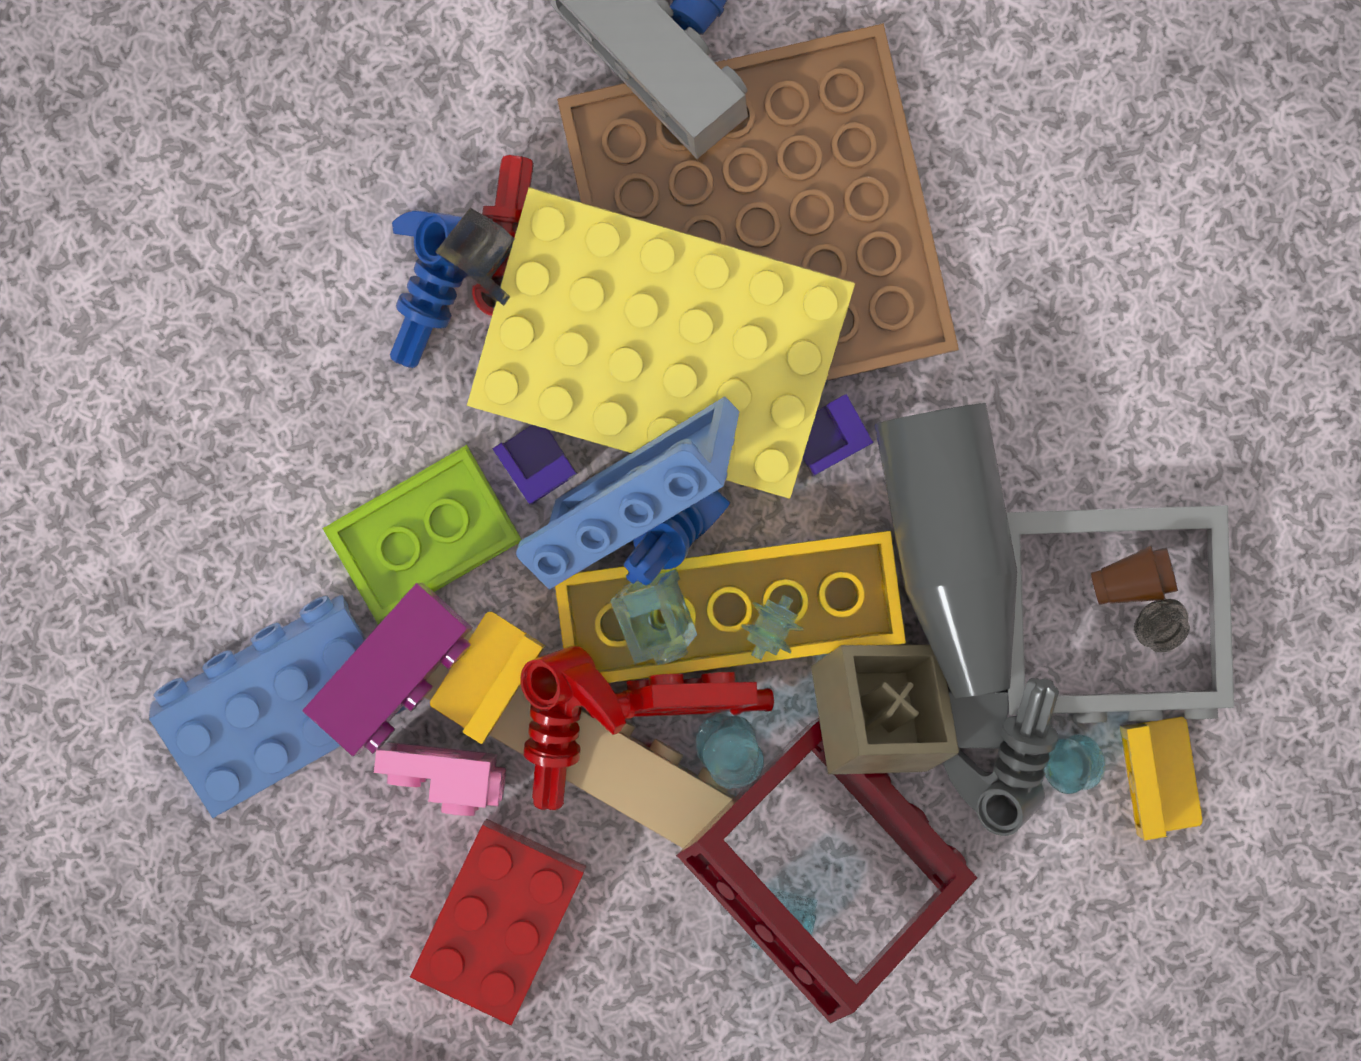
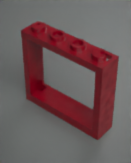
(772, 923)

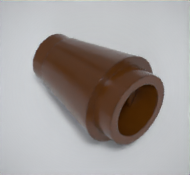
(1136, 578)

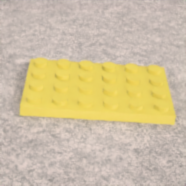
(643, 326)

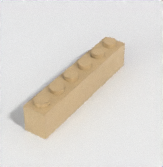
(624, 771)

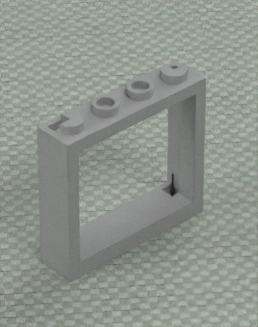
(1141, 705)

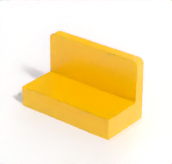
(486, 676)
(1161, 776)

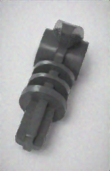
(1018, 769)

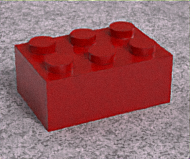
(498, 921)

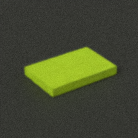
(423, 532)

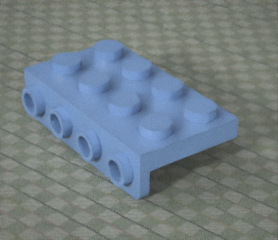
(633, 495)
(244, 716)

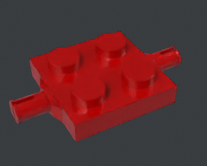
(693, 696)

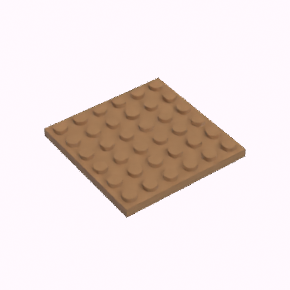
(806, 179)

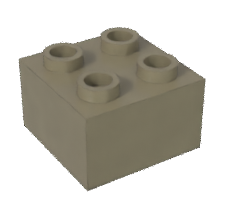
(883, 709)

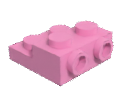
(458, 777)

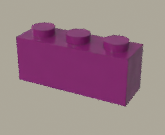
(389, 671)

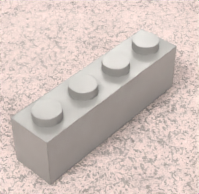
(662, 66)

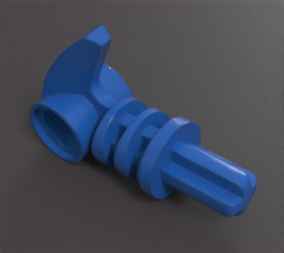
(429, 290)
(670, 541)

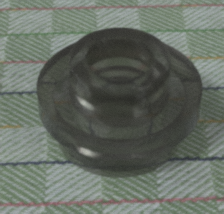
(1162, 625)

